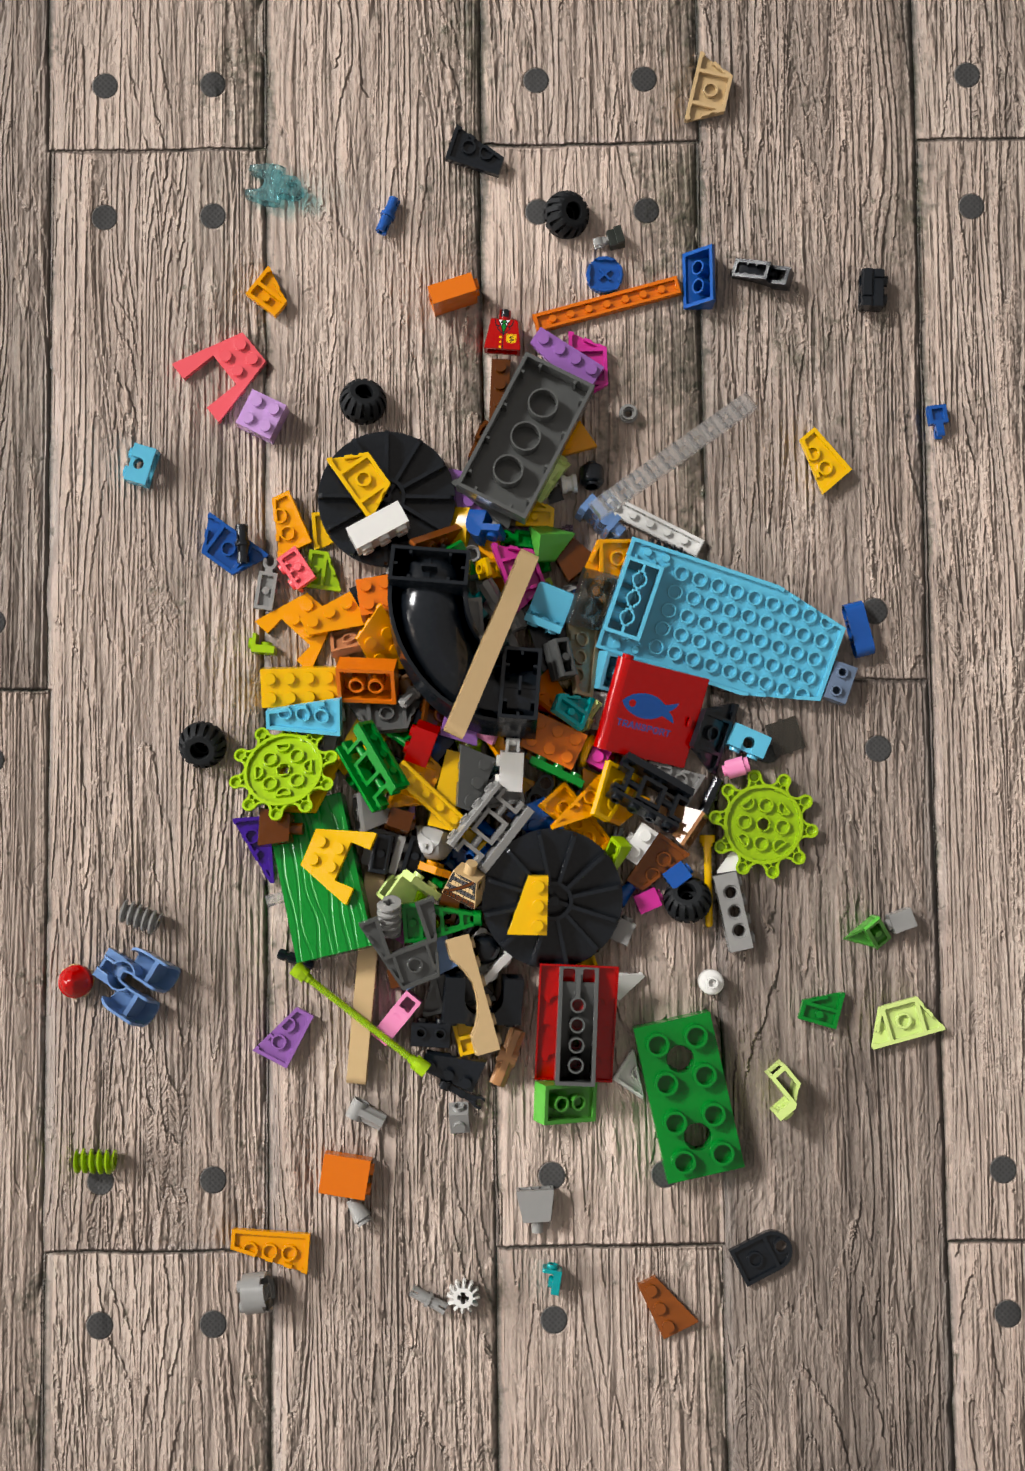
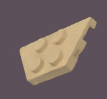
(708, 91)

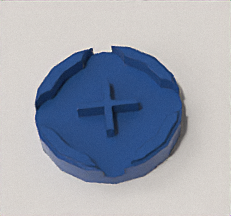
(604, 275)

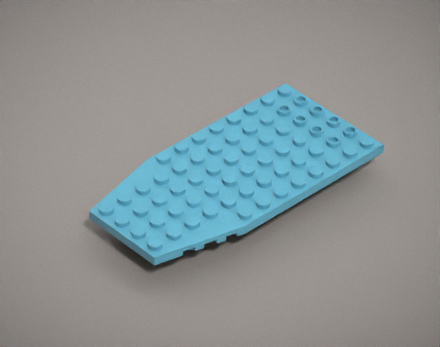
(718, 625)

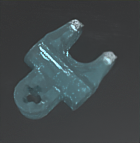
(276, 185)

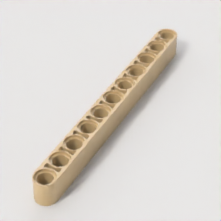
(491, 644)
(364, 993)

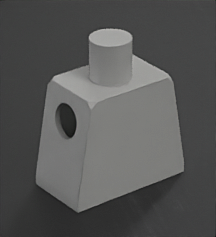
(535, 1205)

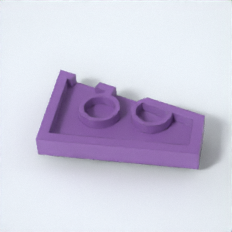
(285, 1038)

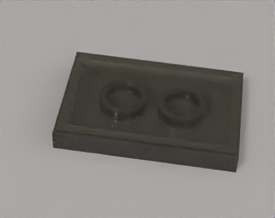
(592, 599)

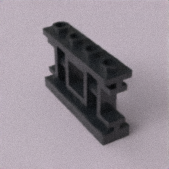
(656, 780)

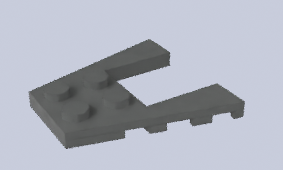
(412, 963)

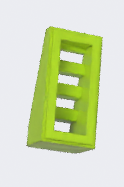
(618, 849)

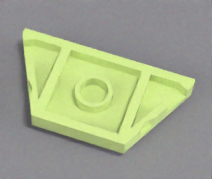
(902, 1022)

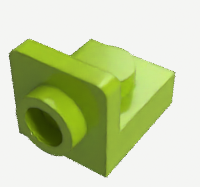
(264, 649)

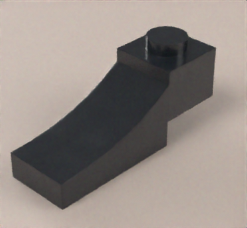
(763, 273)

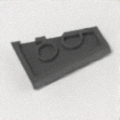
(472, 776)

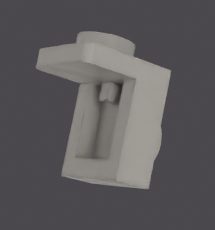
(459, 1117)

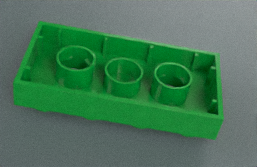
(688, 1096)

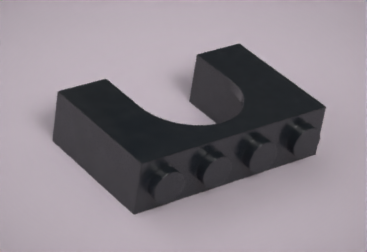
(506, 1011)

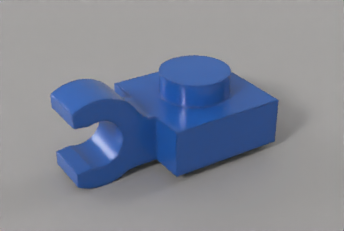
(937, 417)

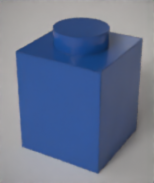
(678, 874)

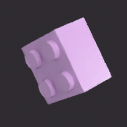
(262, 416)

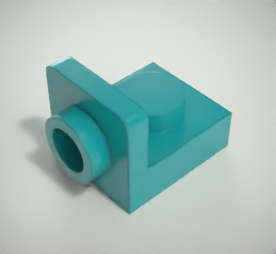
(555, 1280)

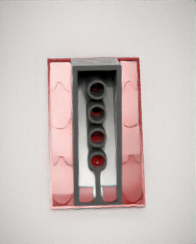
(579, 1006)

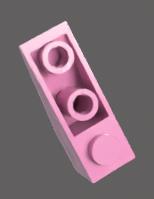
(399, 1014)

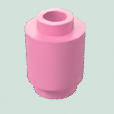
(736, 767)

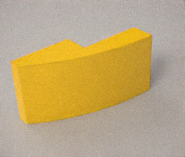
(459, 518)

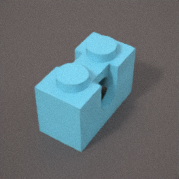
(143, 476)
(759, 746)

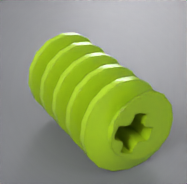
(94, 1162)

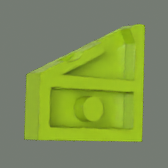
(324, 570)

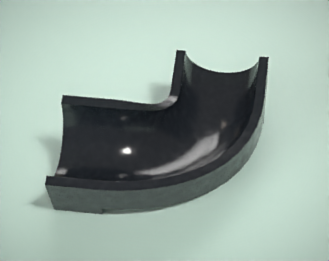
(440, 639)

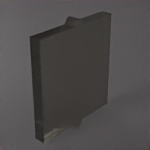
(785, 736)

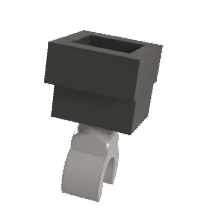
(613, 237)

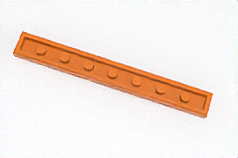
(607, 304)

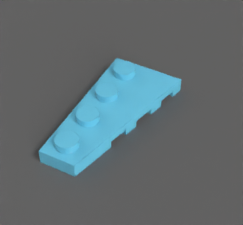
(314, 717)

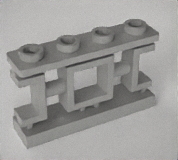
(502, 835)

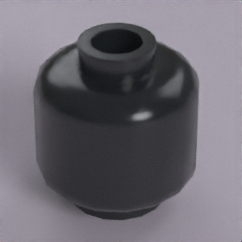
(591, 475)

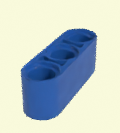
(858, 629)

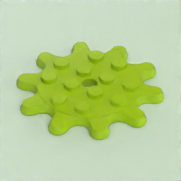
(278, 790)
(784, 821)

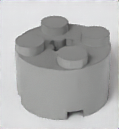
(256, 1292)

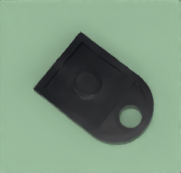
(759, 1257)

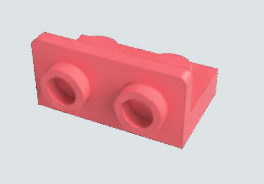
(296, 568)

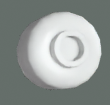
(710, 981)

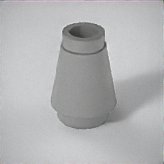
(359, 1212)

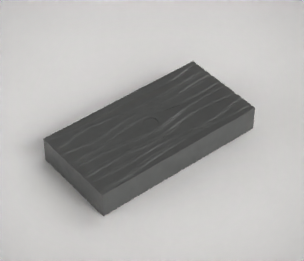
(525, 438)

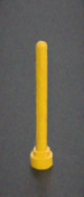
(707, 842)

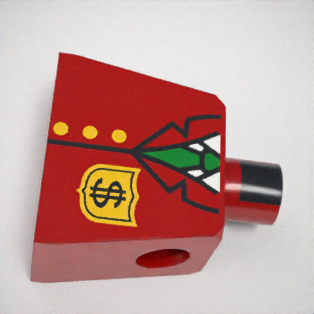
(503, 335)

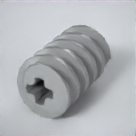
(390, 916)
(139, 917)

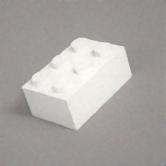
(378, 528)

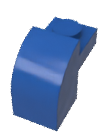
(481, 528)

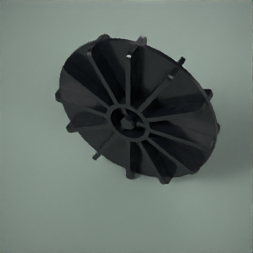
(417, 481)
(582, 896)

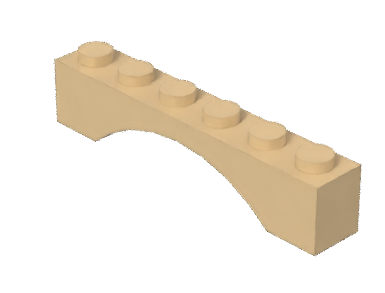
(483, 1033)

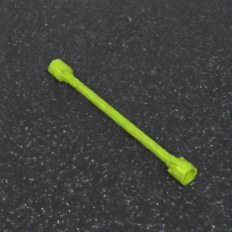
(417, 1064)

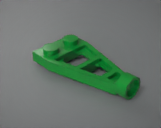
(413, 928)

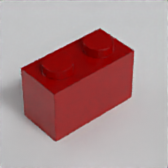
(422, 743)

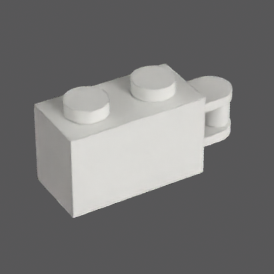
(510, 766)

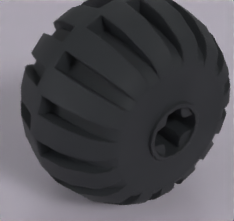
(566, 214)
(363, 401)
(196, 752)
(688, 901)

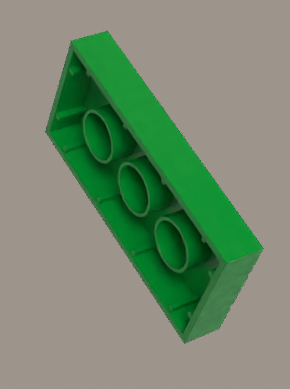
(317, 918)

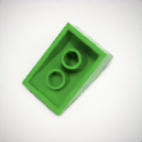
(563, 1103)

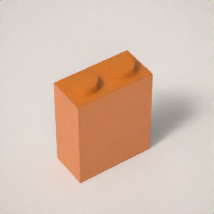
(453, 294)
(346, 1175)

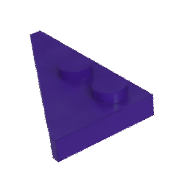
(263, 855)

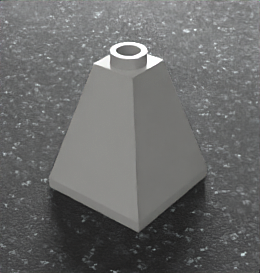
(364, 817)

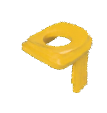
(585, 751)

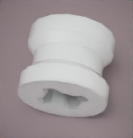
(569, 483)

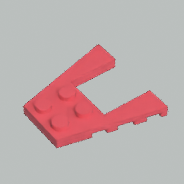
(239, 361)

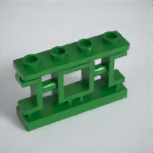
(381, 759)

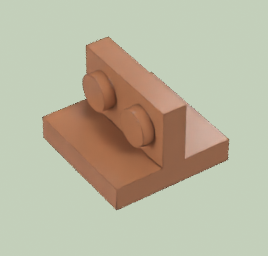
(345, 644)

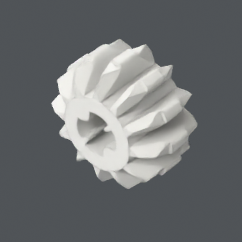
(456, 1298)

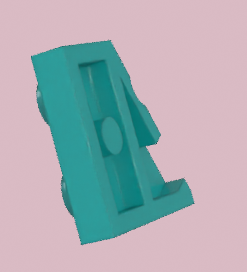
(572, 709)

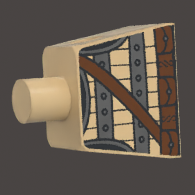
(466, 884)

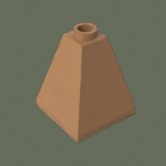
(690, 826)

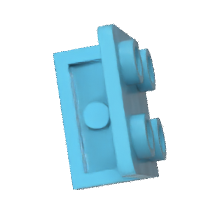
(549, 608)

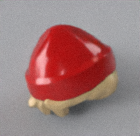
(76, 981)

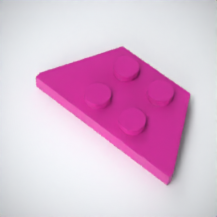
(594, 351)
(505, 559)

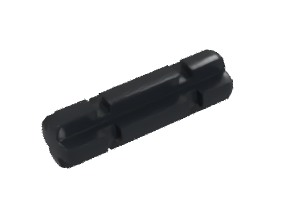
(290, 957)

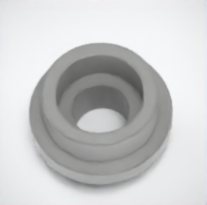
(628, 408)

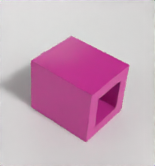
(598, 757)
(648, 900)

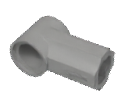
(362, 1112)

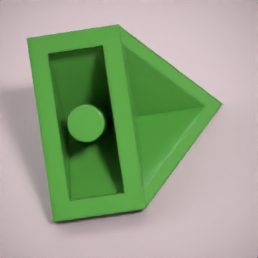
(549, 542)
(870, 933)

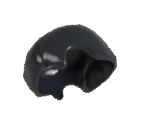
(486, 948)

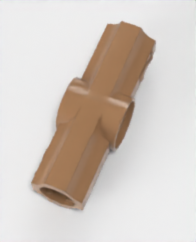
(507, 1056)

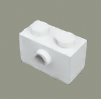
(640, 842)

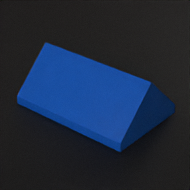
(699, 278)

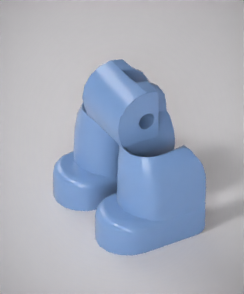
(127, 1001)

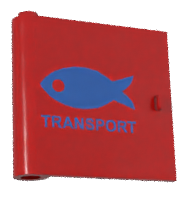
(650, 711)

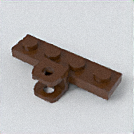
(499, 382)

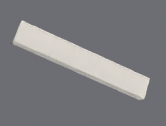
(659, 528)

